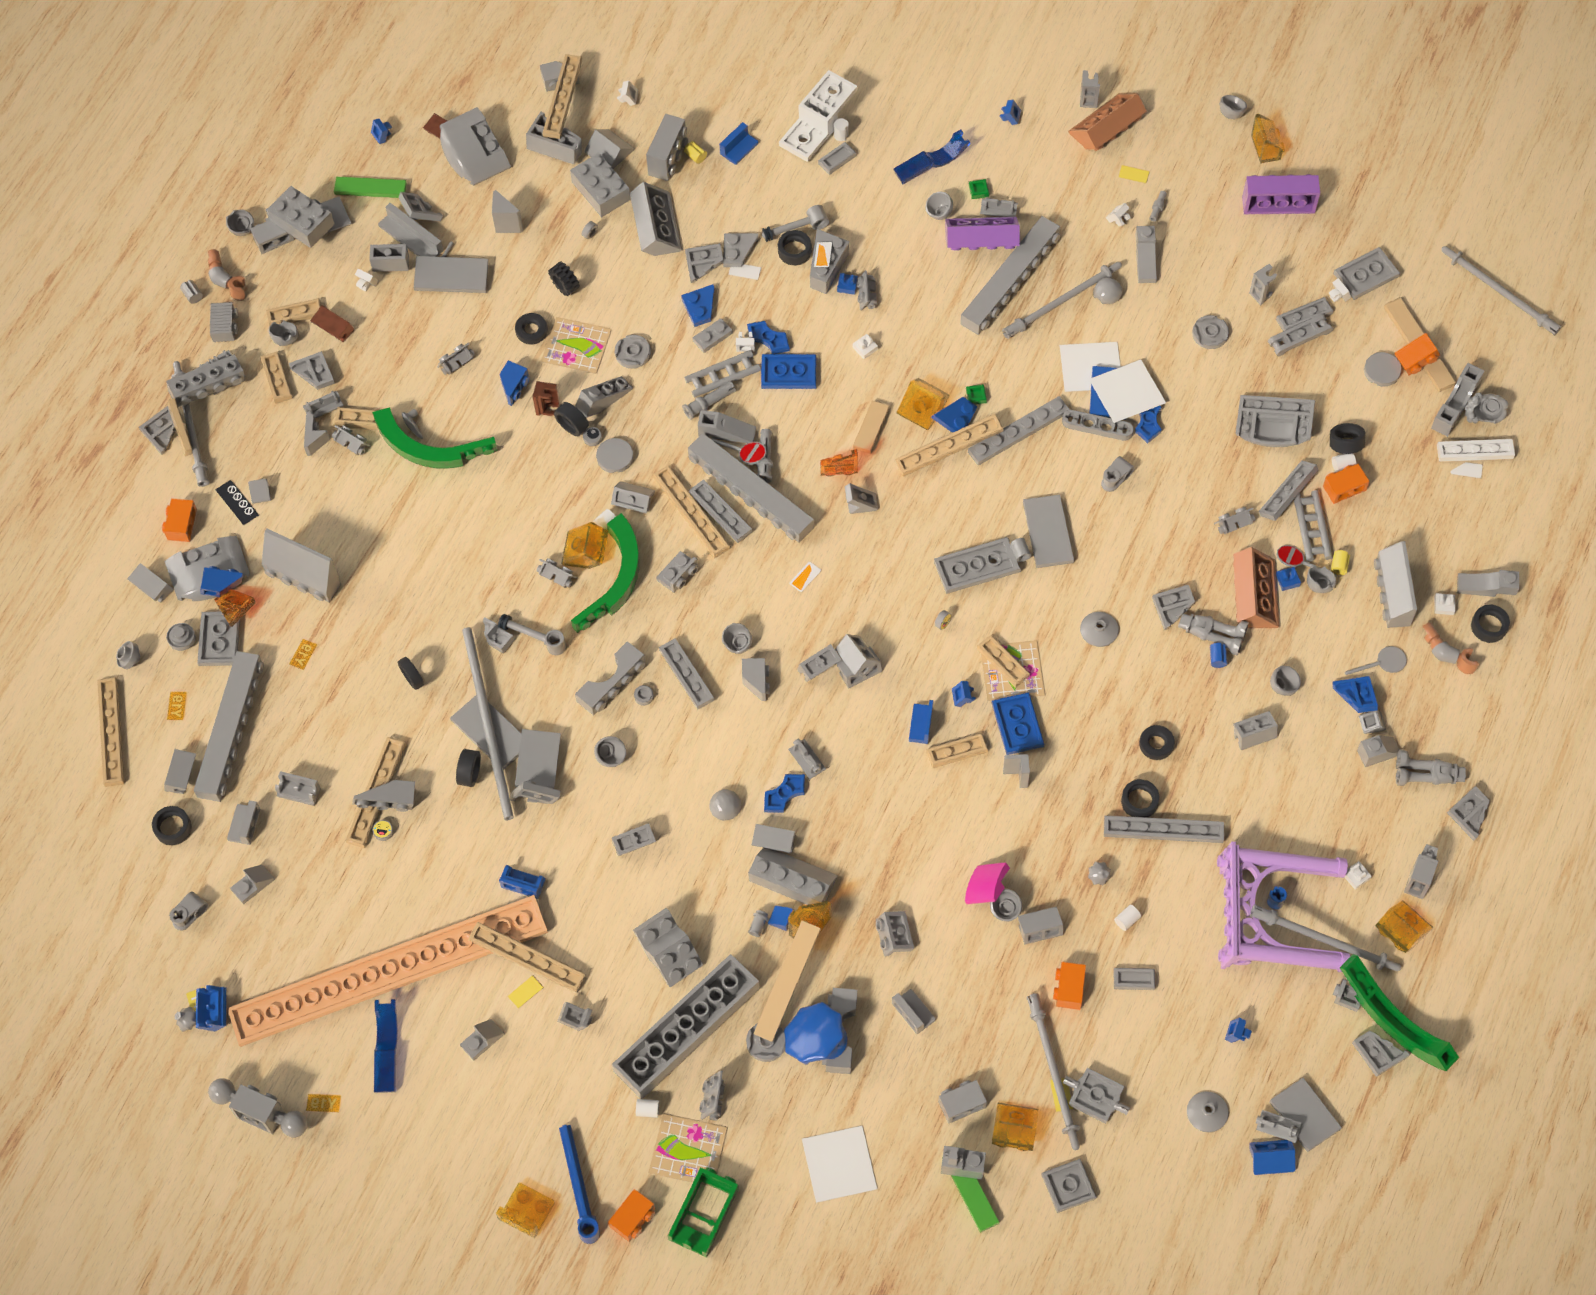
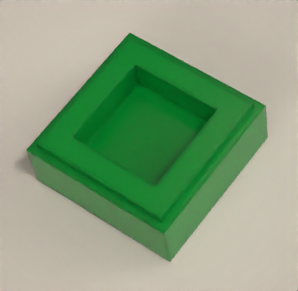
(978, 189)
(976, 394)

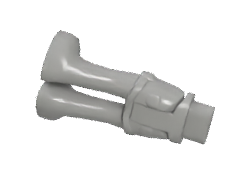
(1203, 625)
(1440, 771)

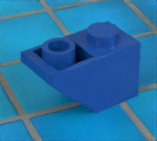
(513, 379)
(218, 582)

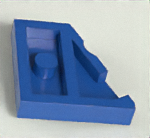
(699, 305)
(956, 415)
(1357, 693)

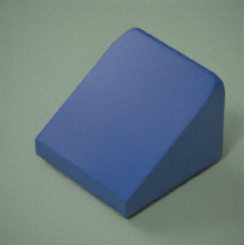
(779, 917)

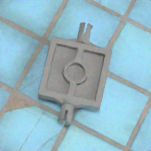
(1096, 1095)

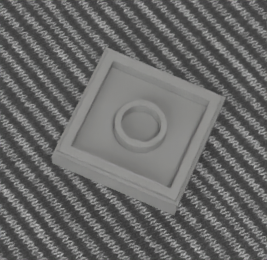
(1068, 1185)

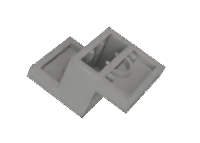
(668, 947)

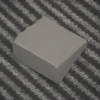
(259, 491)
(1372, 722)

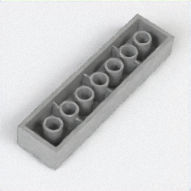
(685, 1026)

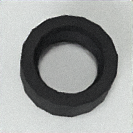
(791, 236)
(571, 419)
(1347, 446)
(1486, 636)
(468, 767)
(1142, 785)
(167, 812)

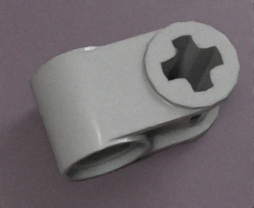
(1116, 474)
(188, 910)

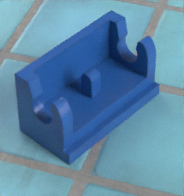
(521, 882)
(211, 1008)

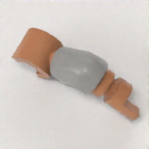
(222, 278)
(1449, 654)

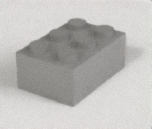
(666, 147)
(600, 184)
(300, 216)

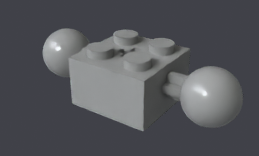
(256, 1108)

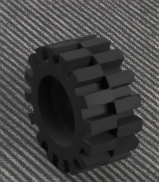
(563, 278)

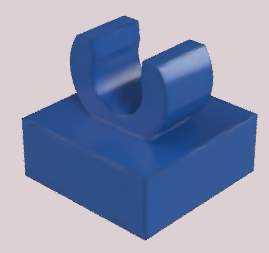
(1011, 112)
(380, 130)
(847, 283)
(1288, 578)
(962, 694)
(1237, 1031)

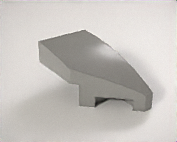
(497, 637)

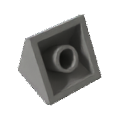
(609, 145)
(505, 215)

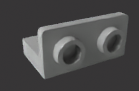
(677, 571)
(894, 932)

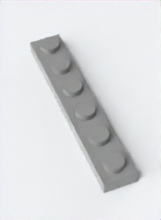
(1018, 431)
(1163, 829)

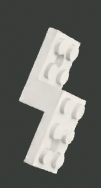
(818, 115)

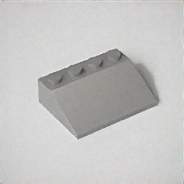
(299, 566)

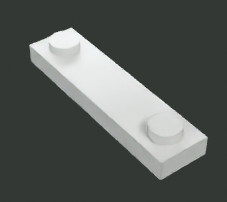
(1475, 450)

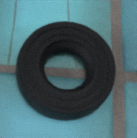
(531, 318)
(410, 673)
(1160, 731)

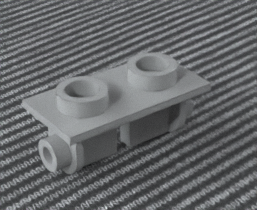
(998, 208)
(866, 284)
(449, 362)
(323, 405)
(357, 442)
(1242, 517)
(563, 575)
(806, 758)
(1278, 1126)

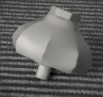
(1099, 873)
(185, 1018)

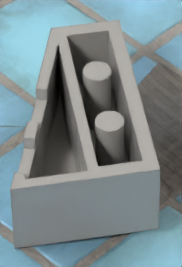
(566, 148)
(823, 277)

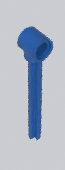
(585, 1219)

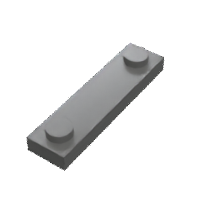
(1288, 490)
(720, 511)
(686, 674)

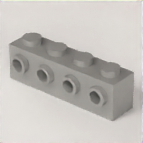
(206, 380)

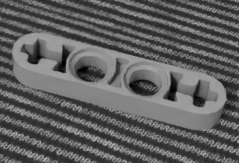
(1096, 427)

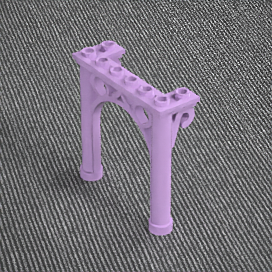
(1242, 950)

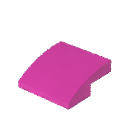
(986, 883)

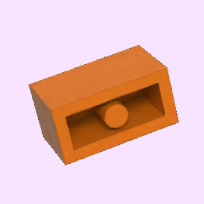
(1417, 354)
(1345, 483)
(179, 520)
(1070, 985)
(632, 1215)

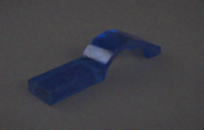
(926, 160)
(385, 1047)

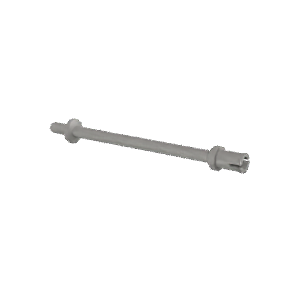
(1542, 319)
(1020, 324)
(199, 467)
(1271, 918)
(1038, 1015)

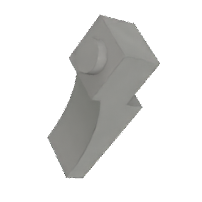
(1146, 254)
(1488, 583)

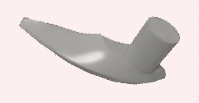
(408, 419)

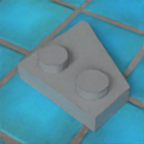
(417, 207)
(737, 248)
(703, 260)
(313, 370)
(159, 430)
(1172, 604)
(535, 793)
(1470, 812)
(1378, 1053)

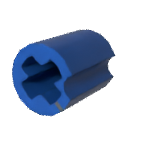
(1218, 655)
(1277, 898)

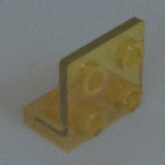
(526, 1210)

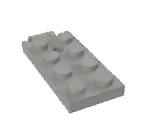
(974, 567)

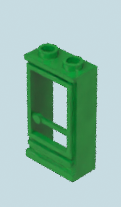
(689, 1237)

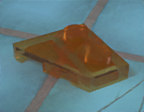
(840, 465)
(234, 605)

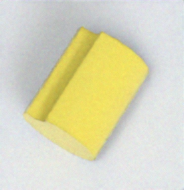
(695, 152)
(1340, 562)

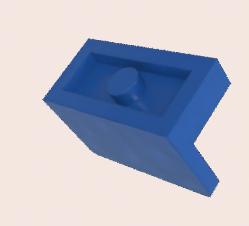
(737, 144)
(921, 723)
(1272, 1157)

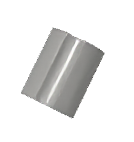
(191, 291)

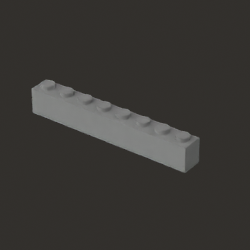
(1010, 275)
(750, 488)
(228, 726)

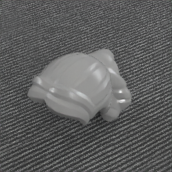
(1486, 408)

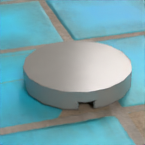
(1210, 332)
(632, 351)
(1382, 369)
(614, 455)
(763, 1049)

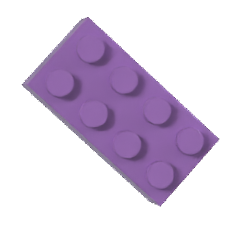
(1281, 194)
(982, 232)

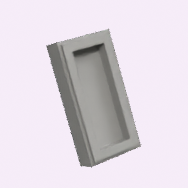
(837, 158)
(1134, 978)

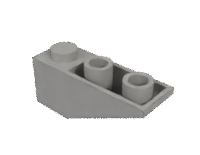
(601, 396)
(723, 427)
(395, 795)

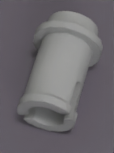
(758, 923)

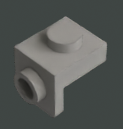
(1346, 996)
(575, 1016)

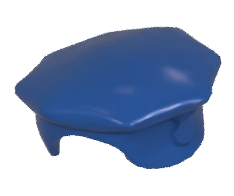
(815, 1034)

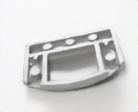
(472, 147)
(1275, 420)
(188, 567)

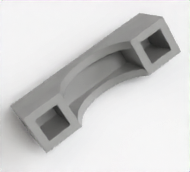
(1458, 399)
(595, 695)
(845, 1003)

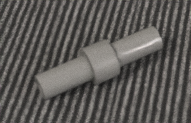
(1158, 206)

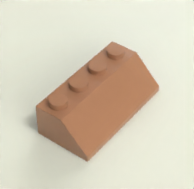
(1108, 120)
(1255, 589)

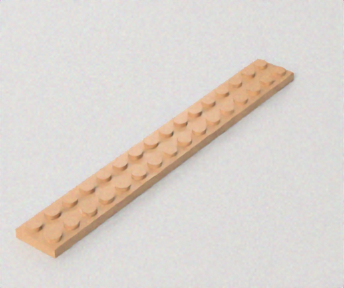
(379, 973)

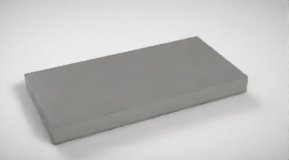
(451, 274)
(1048, 531)
(508, 738)

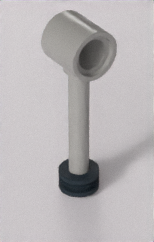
(816, 218)
(554, 635)

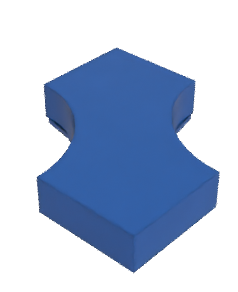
(775, 341)
(1148, 426)
(776, 799)

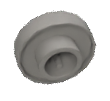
(180, 636)
(128, 655)

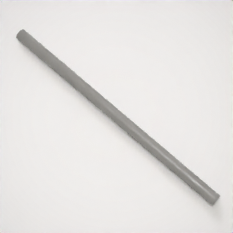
(488, 724)

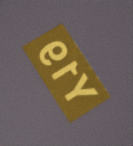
(303, 654)
(176, 705)
(323, 1103)

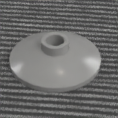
(1099, 636)
(1203, 1120)

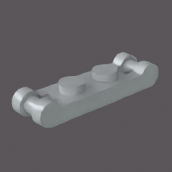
(1300, 334)

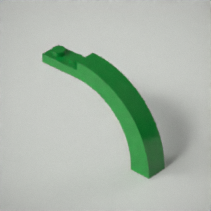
(426, 455)
(625, 582)
(1393, 1022)

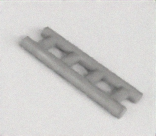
(711, 371)
(1305, 534)

